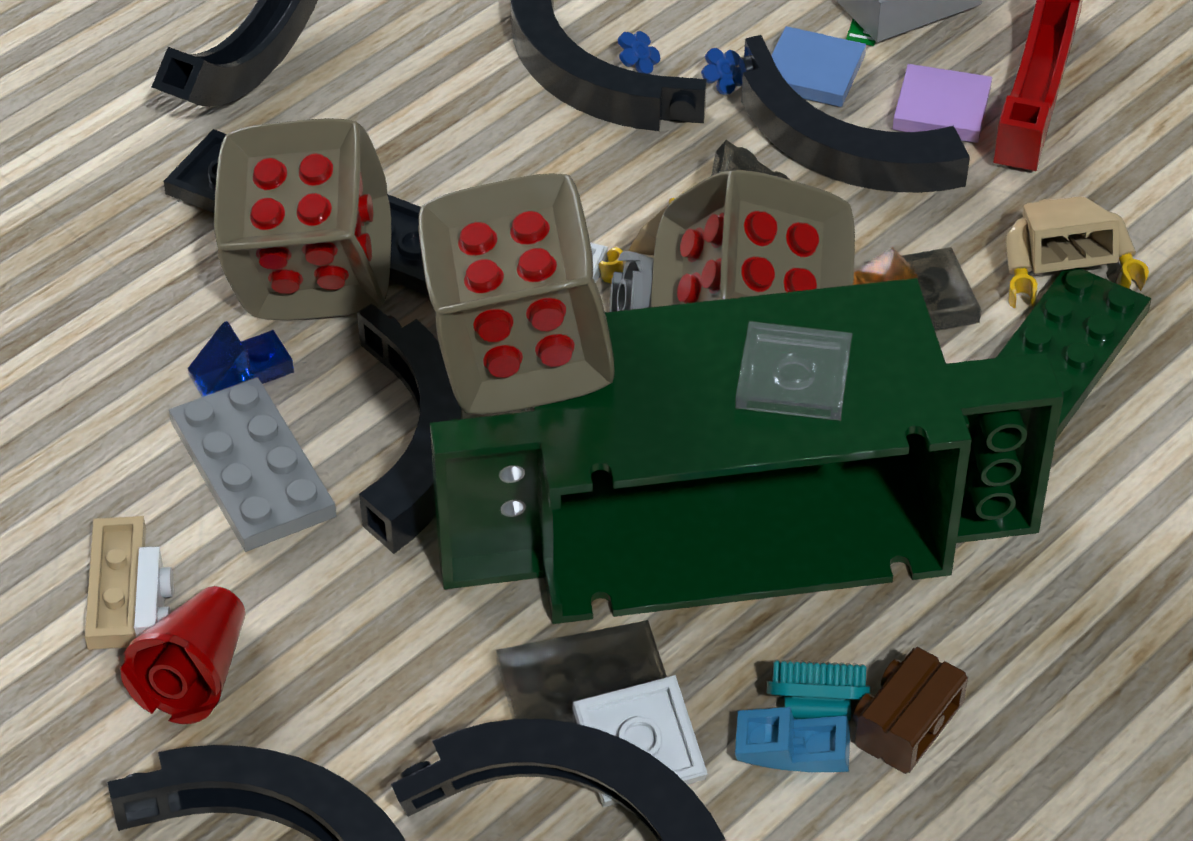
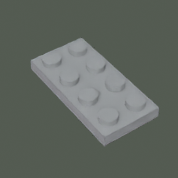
(252, 464)

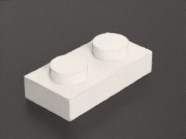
(153, 586)

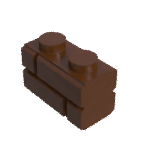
(909, 709)

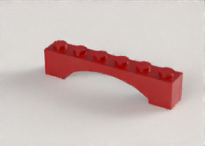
(1037, 84)

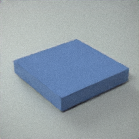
(818, 64)

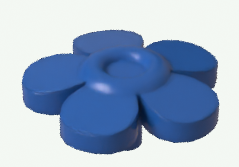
(638, 52)
(723, 70)

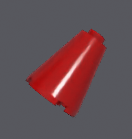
(185, 657)

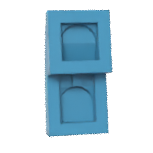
(804, 745)

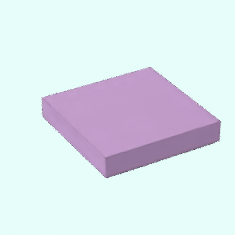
(942, 99)

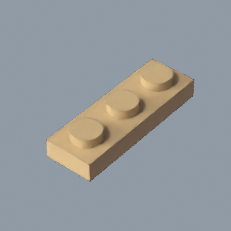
(113, 581)

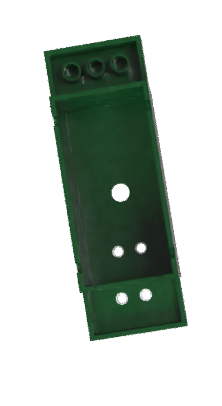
(687, 502)

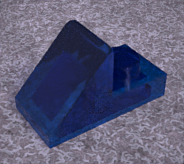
(229, 361)

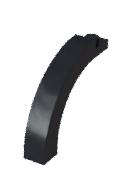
(238, 61)
(595, 85)
(843, 150)
(404, 498)
(563, 753)
(251, 784)

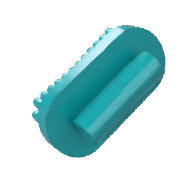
(817, 687)

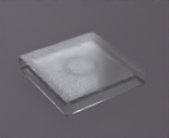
(794, 370)

